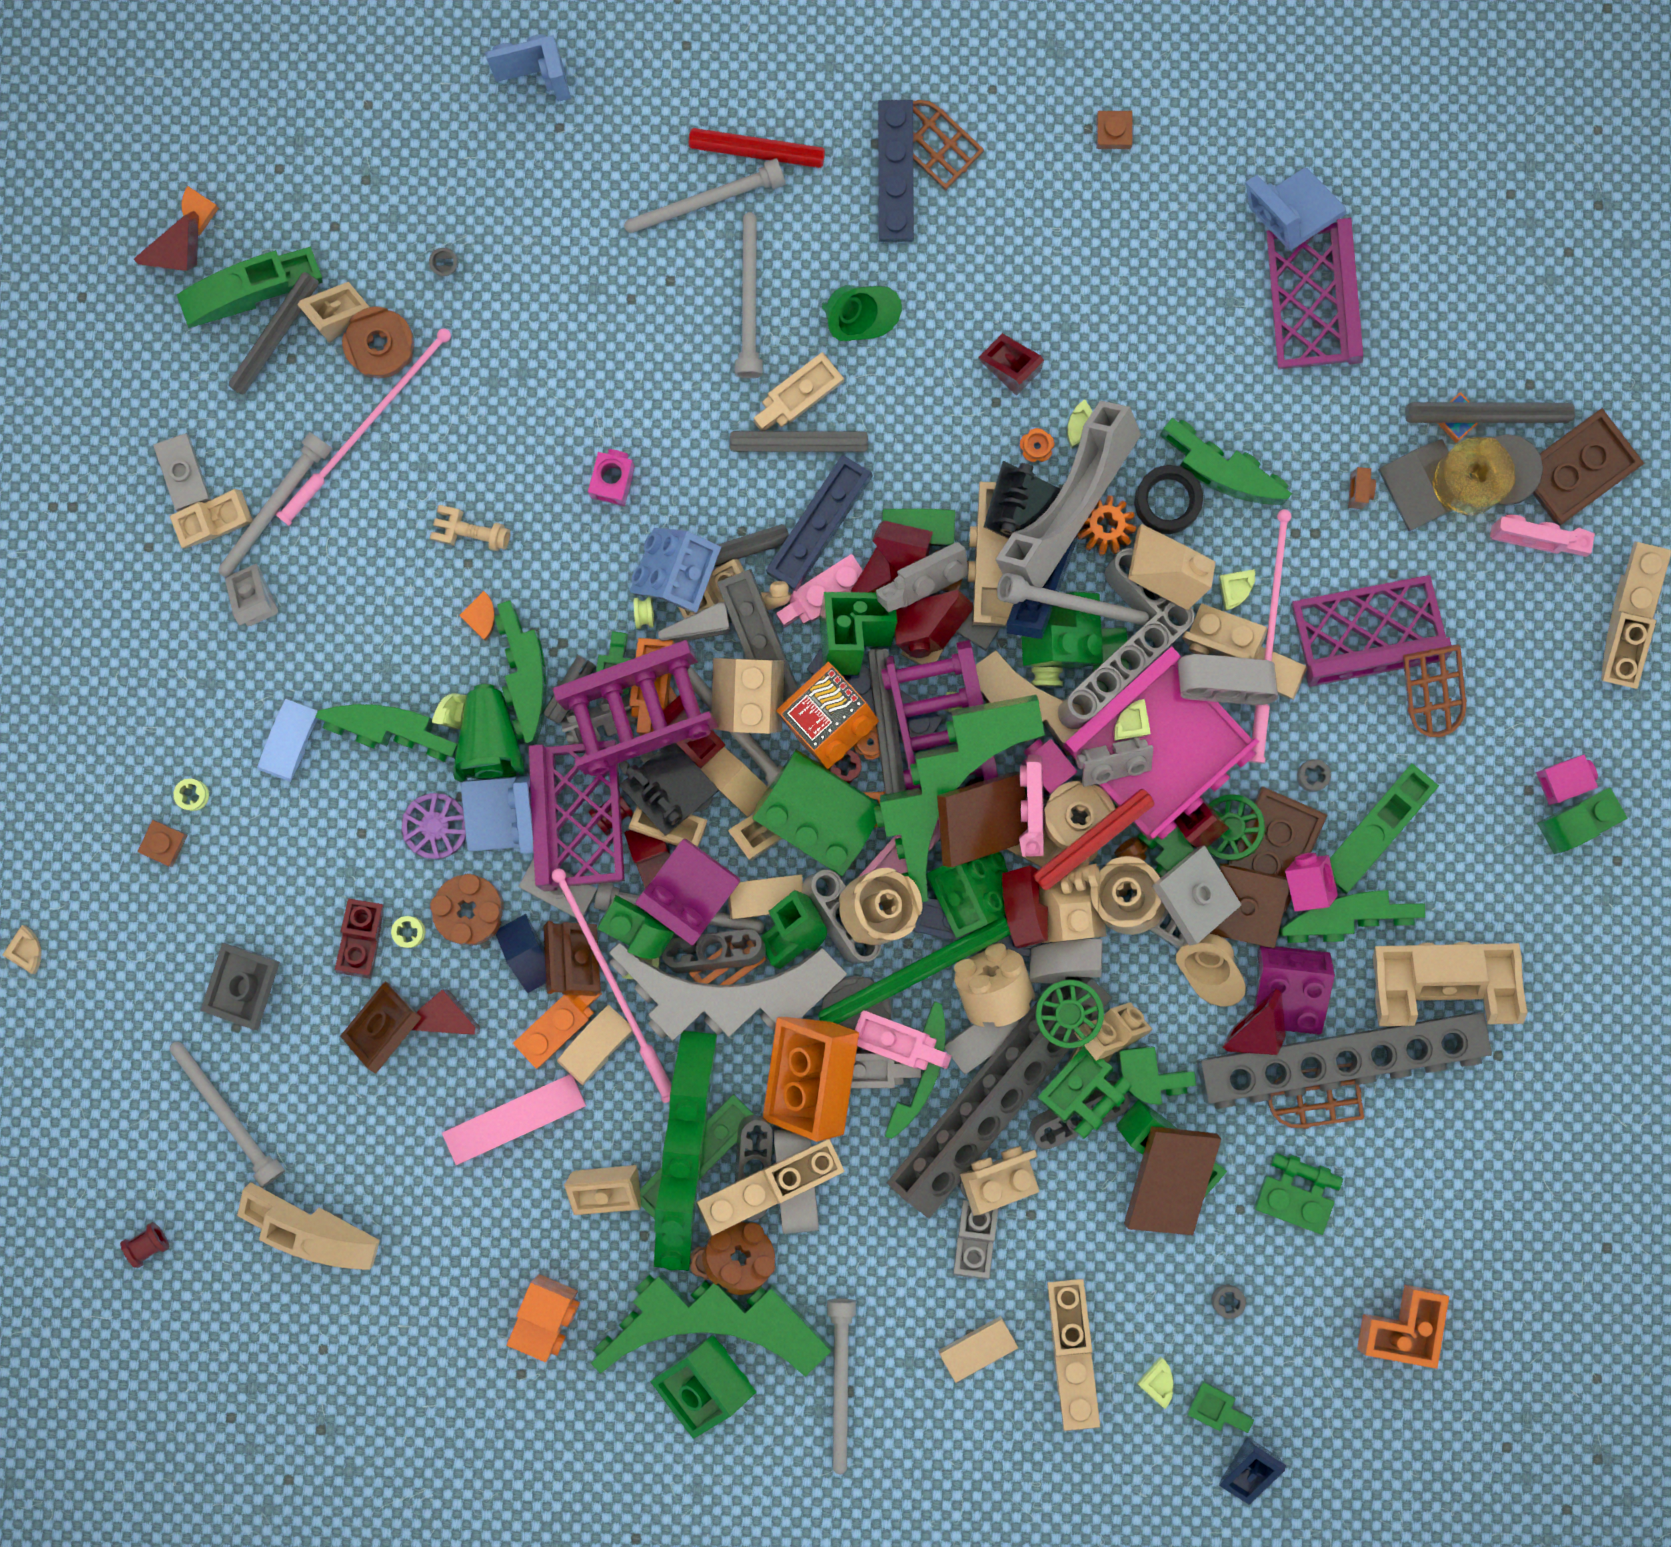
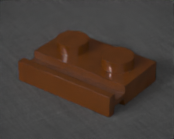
(570, 960)

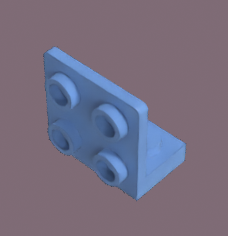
(529, 57)
(1294, 207)
(675, 567)
(498, 813)

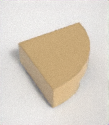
(24, 950)

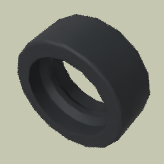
(1180, 475)

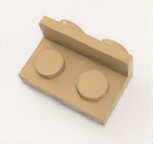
(1224, 634)
(1001, 1181)

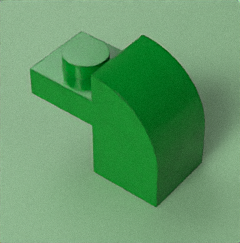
(1582, 821)
(636, 928)
(795, 929)
(1141, 1071)

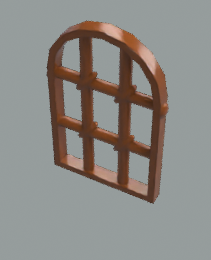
(930, 123)
(1423, 682)
(1301, 1108)

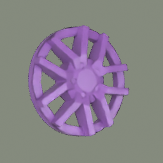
(433, 826)

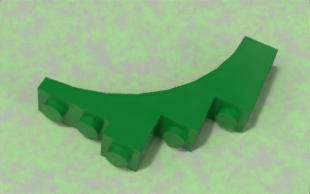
(980, 734)
(683, 1150)
(667, 1312)

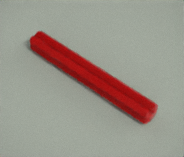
(756, 147)
(1094, 839)

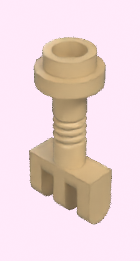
(497, 536)
(1081, 875)

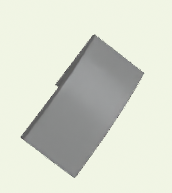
(1066, 959)
(977, 1044)
(975, 1243)

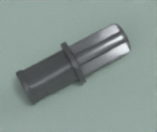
(554, 710)

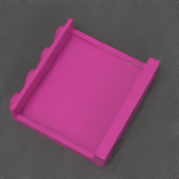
(1190, 739)

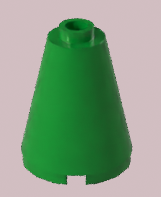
(486, 738)

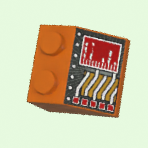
(827, 715)

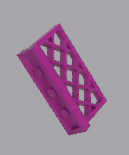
(1346, 299)
(1373, 660)
(546, 824)

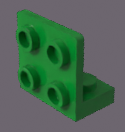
(970, 892)

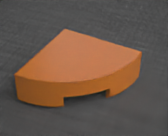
(202, 206)
(480, 615)

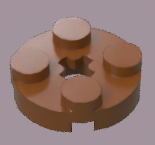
(360, 333)
(447, 909)
(757, 1268)

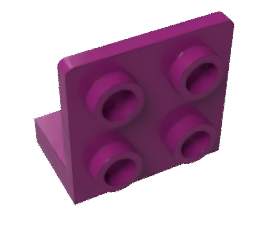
(688, 891)
(1303, 980)

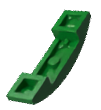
(902, 1113)

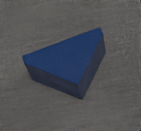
(523, 952)
(1251, 1471)

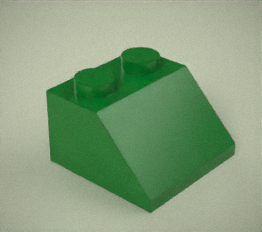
(703, 1387)

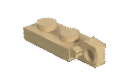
(799, 393)

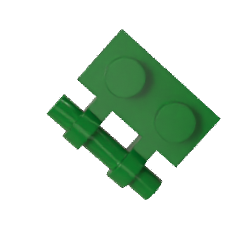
(1076, 1084)
(1295, 1204)

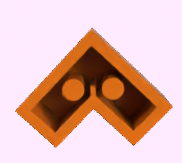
(541, 1318)
(1414, 1336)

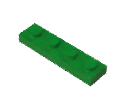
(718, 1138)

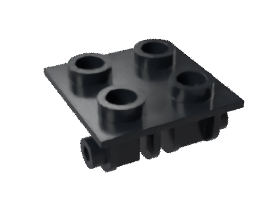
(1018, 499)
(668, 787)

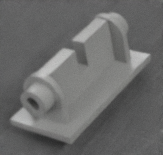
(599, 716)
(1130, 758)

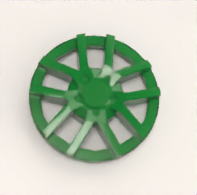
(1237, 827)
(1069, 1013)

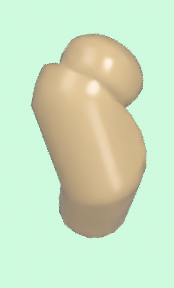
(777, 596)

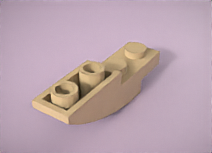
(1633, 615)
(769, 1186)
(310, 1237)
(1073, 1355)

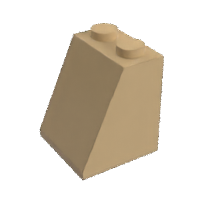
(747, 695)

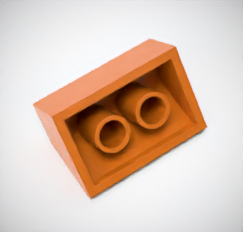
(810, 1077)

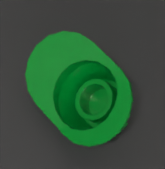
(862, 312)

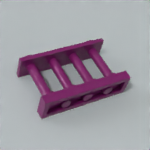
(610, 685)
(970, 695)

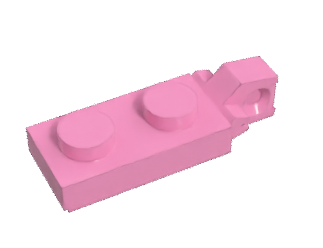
(1542, 536)
(808, 599)
(1032, 809)
(898, 1042)

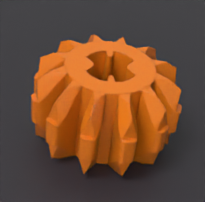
(1115, 535)

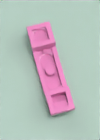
(514, 1119)

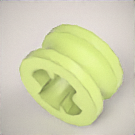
(643, 612)
(1047, 676)
(181, 798)
(401, 940)

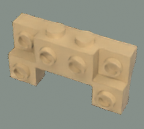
(984, 570)
(1449, 973)

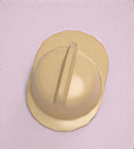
(1212, 970)

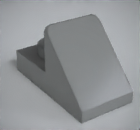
(250, 596)

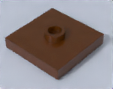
(1261, 907)
(380, 1027)

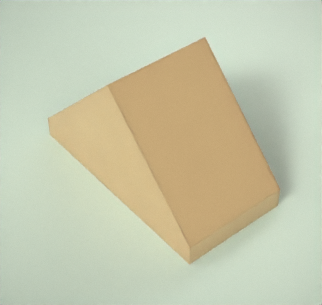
(333, 309)
(735, 781)
(753, 837)

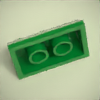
(817, 812)

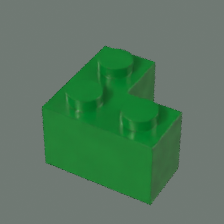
(851, 623)
(1069, 640)

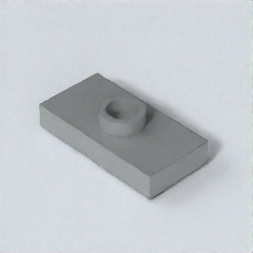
(181, 471)
(582, 894)

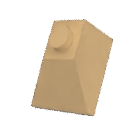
(1170, 568)
(1071, 914)

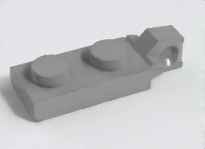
(925, 577)
(880, 1072)

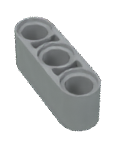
(1227, 679)
(827, 908)
(799, 1212)

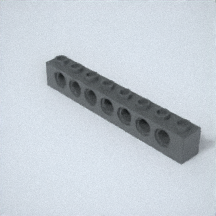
(1467, 1028)
(986, 1106)

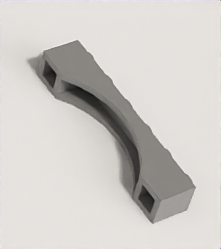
(1102, 450)

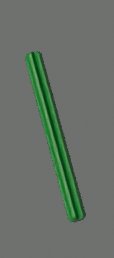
(916, 972)

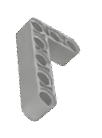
(1134, 650)

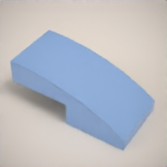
(287, 740)

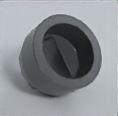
(443, 253)

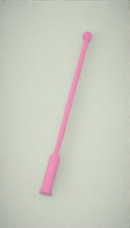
(317, 480)
(1262, 711)
(646, 1050)

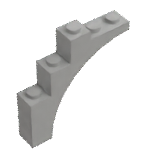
(728, 1006)

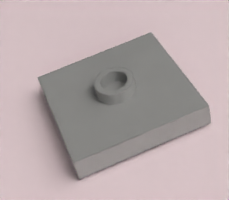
(1196, 895)

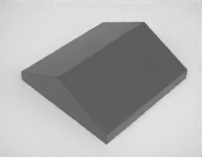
(1411, 484)
(240, 986)

